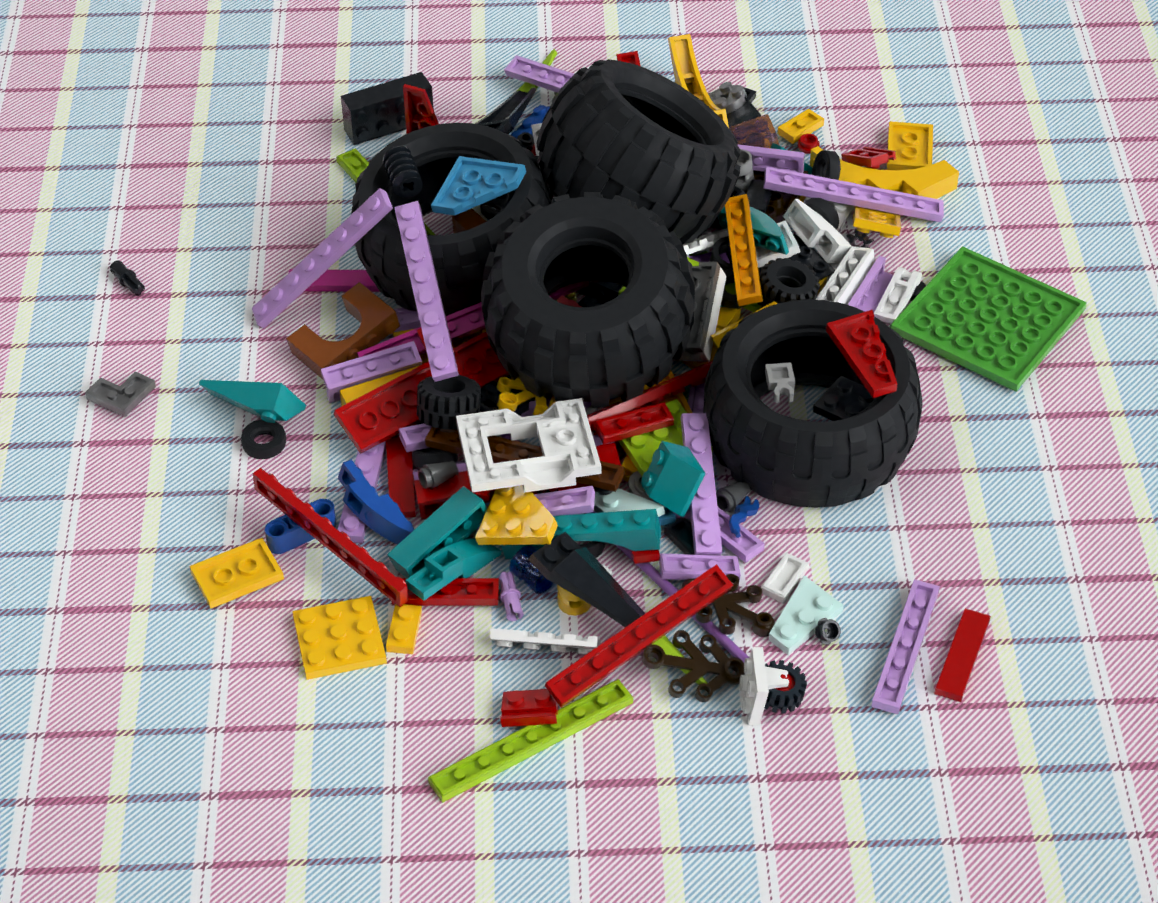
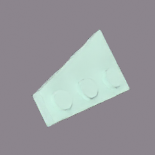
(624, 501)
(802, 614)

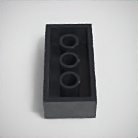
(379, 108)

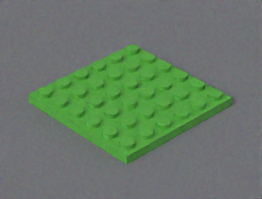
(988, 318)

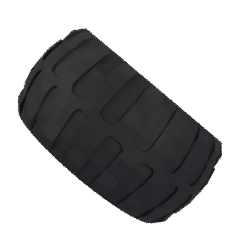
(458, 256)
(797, 458)

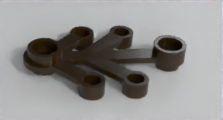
(761, 622)
(697, 664)

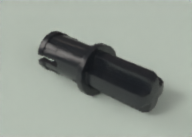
(127, 277)

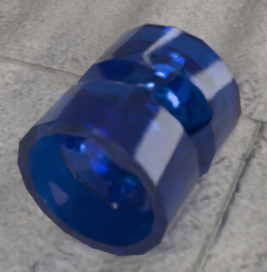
(526, 571)

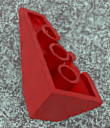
(417, 109)

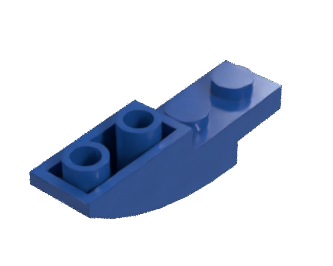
(376, 511)

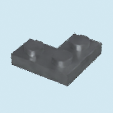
(121, 398)

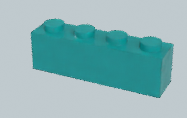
(445, 526)

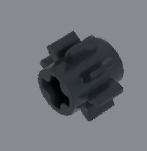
(861, 237)

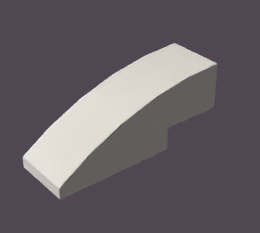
(817, 232)

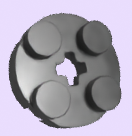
(729, 97)

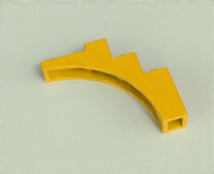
(687, 71)
(926, 181)

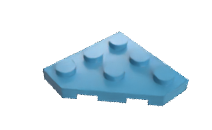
(476, 182)

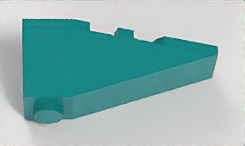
(264, 399)

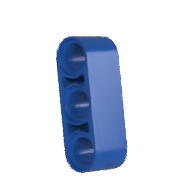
(284, 534)

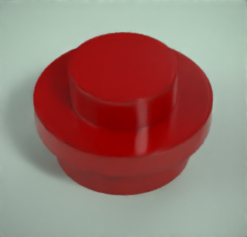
(807, 142)

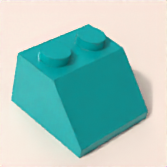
(673, 477)

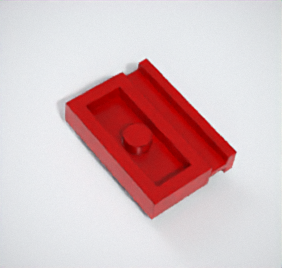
(869, 157)
(528, 708)

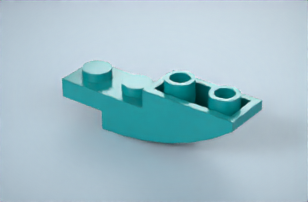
(765, 231)
(445, 565)

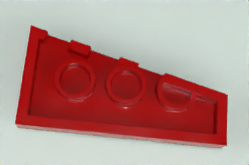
(862, 348)

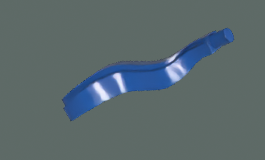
(741, 513)

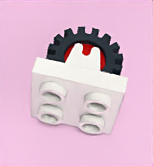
(770, 686)

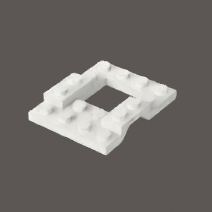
(564, 441)

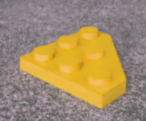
(516, 520)

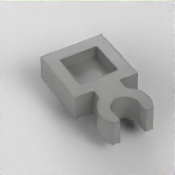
(781, 380)

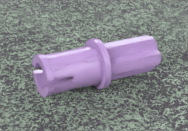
(510, 596)

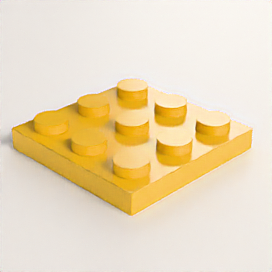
(339, 637)

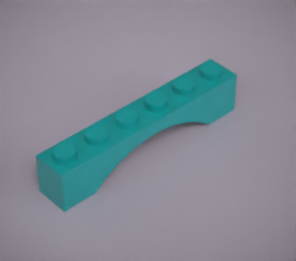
(630, 529)

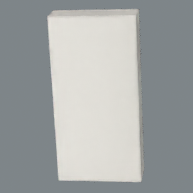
(784, 578)

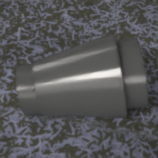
(435, 474)
(731, 495)

